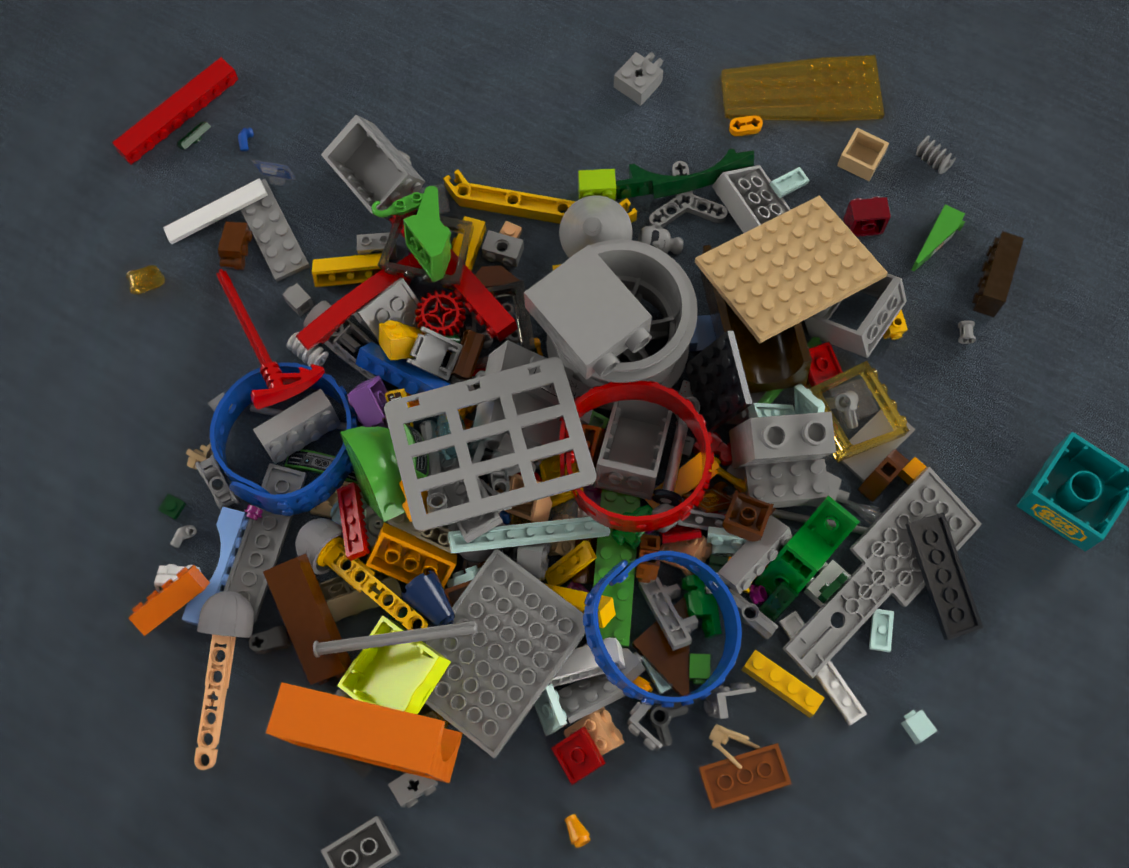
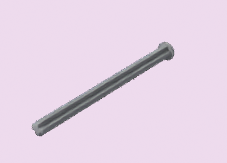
(394, 638)

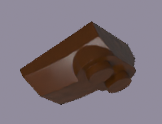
(747, 517)

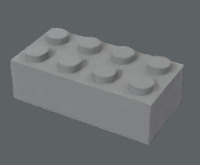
(297, 426)
(788, 483)

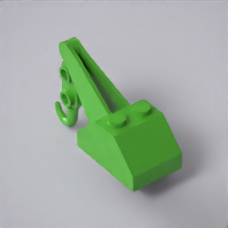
(424, 232)

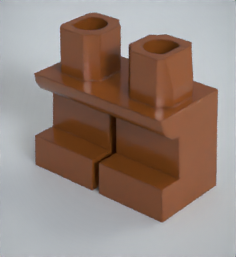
(648, 570)

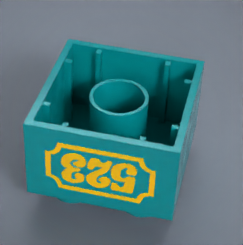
(1078, 492)

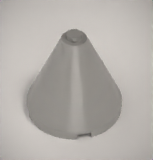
(593, 221)

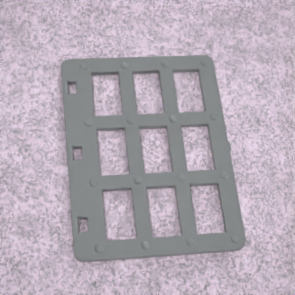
(492, 387)

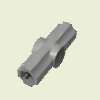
(760, 622)

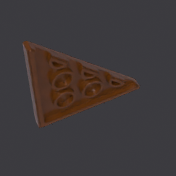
(670, 664)

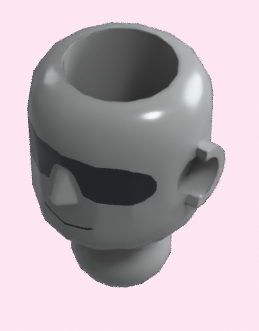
(661, 239)

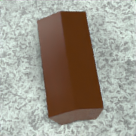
(469, 355)

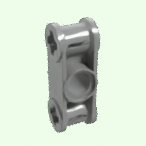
(211, 470)

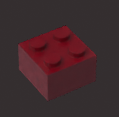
(867, 216)

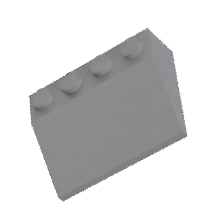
(749, 197)

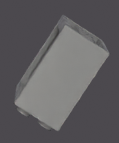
(866, 337)

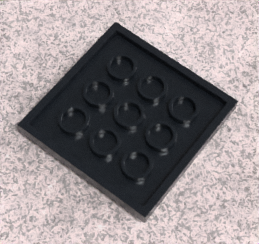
(719, 381)

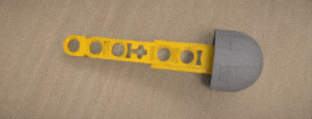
(325, 549)

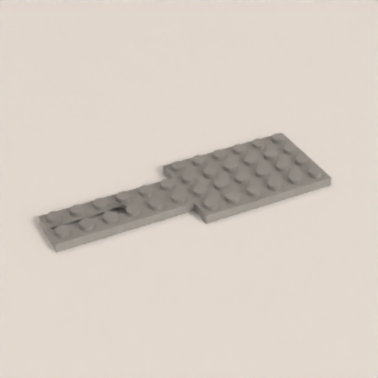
(886, 569)

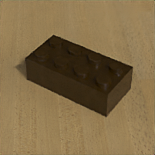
(997, 274)

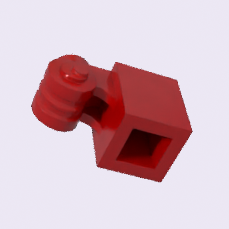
(719, 448)

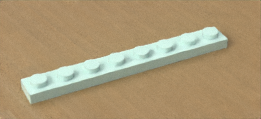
(529, 534)

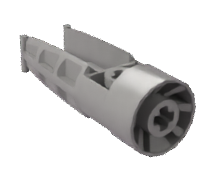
(342, 337)

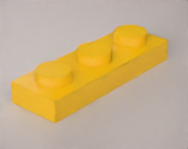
(570, 564)

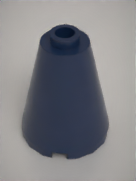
(429, 599)

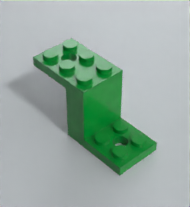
(809, 547)

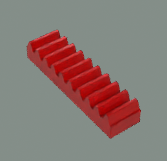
(352, 521)

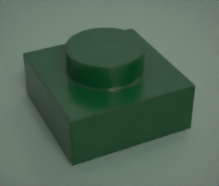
(172, 506)

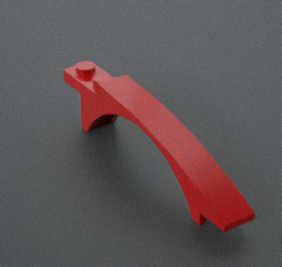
(329, 321)

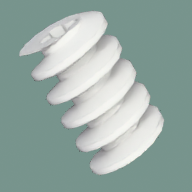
(313, 356)

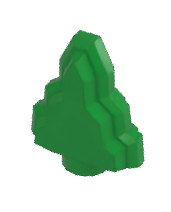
(631, 538)

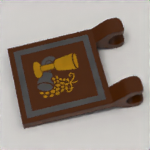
(714, 498)

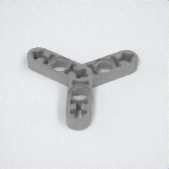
(691, 207)

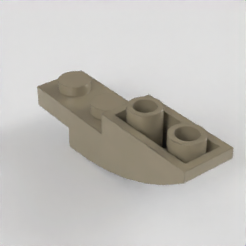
(436, 536)

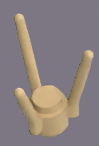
(721, 735)

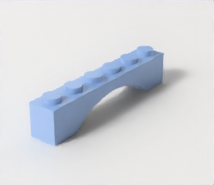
(231, 529)

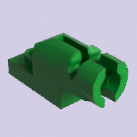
(702, 605)

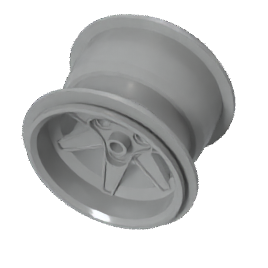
(664, 284)

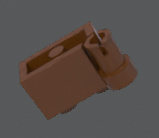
(234, 245)

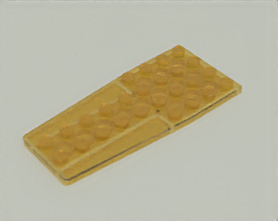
(805, 90)

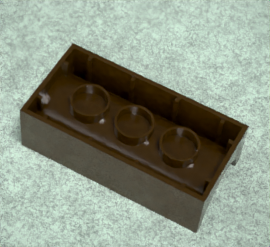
(768, 366)

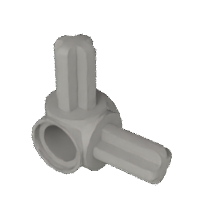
(849, 410)

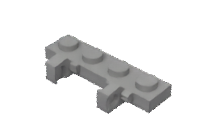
(660, 602)

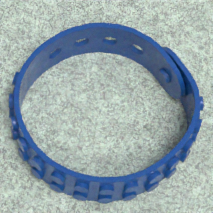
(300, 500)

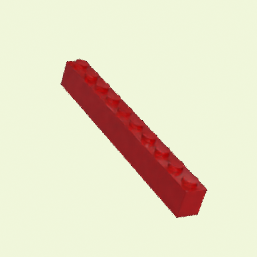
(478, 299)

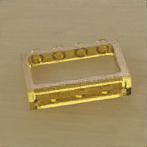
(844, 448)

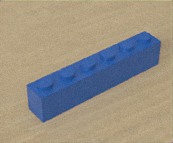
(397, 372)

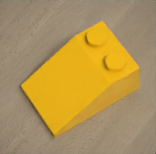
(397, 339)

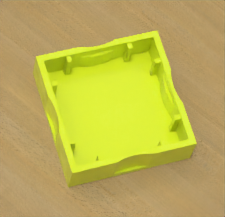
(394, 674)

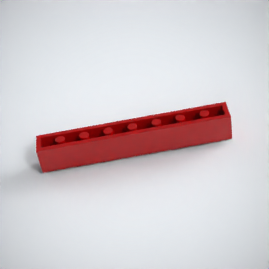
(175, 111)

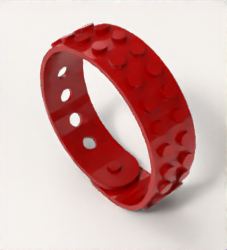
(671, 400)

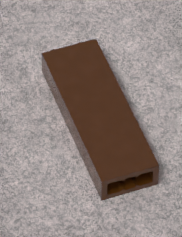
(306, 617)

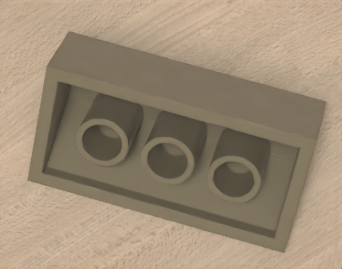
(347, 601)

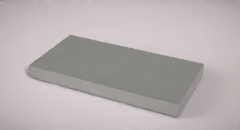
(866, 462)

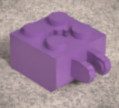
(369, 402)

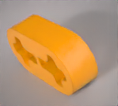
(745, 125)

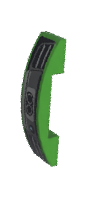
(313, 462)
(421, 462)

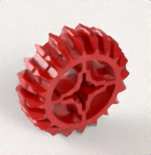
(447, 313)

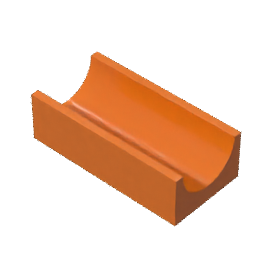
(364, 732)

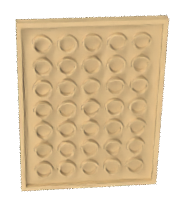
(790, 268)

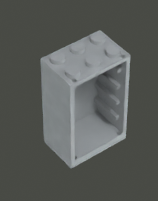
(371, 165)
(633, 448)

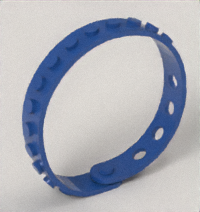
(727, 605)

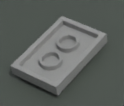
(587, 696)

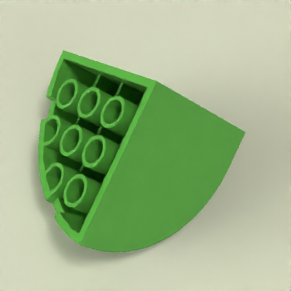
(376, 469)

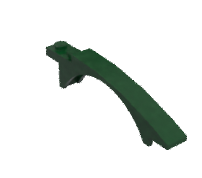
(646, 183)

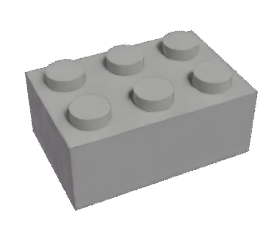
(362, 848)

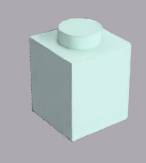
(918, 726)

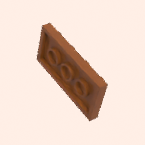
(760, 773)

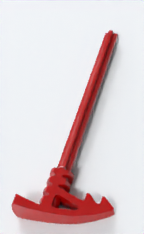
(280, 385)

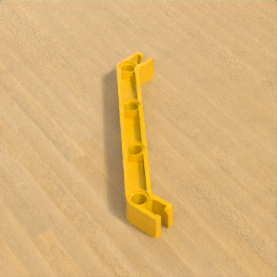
(499, 200)

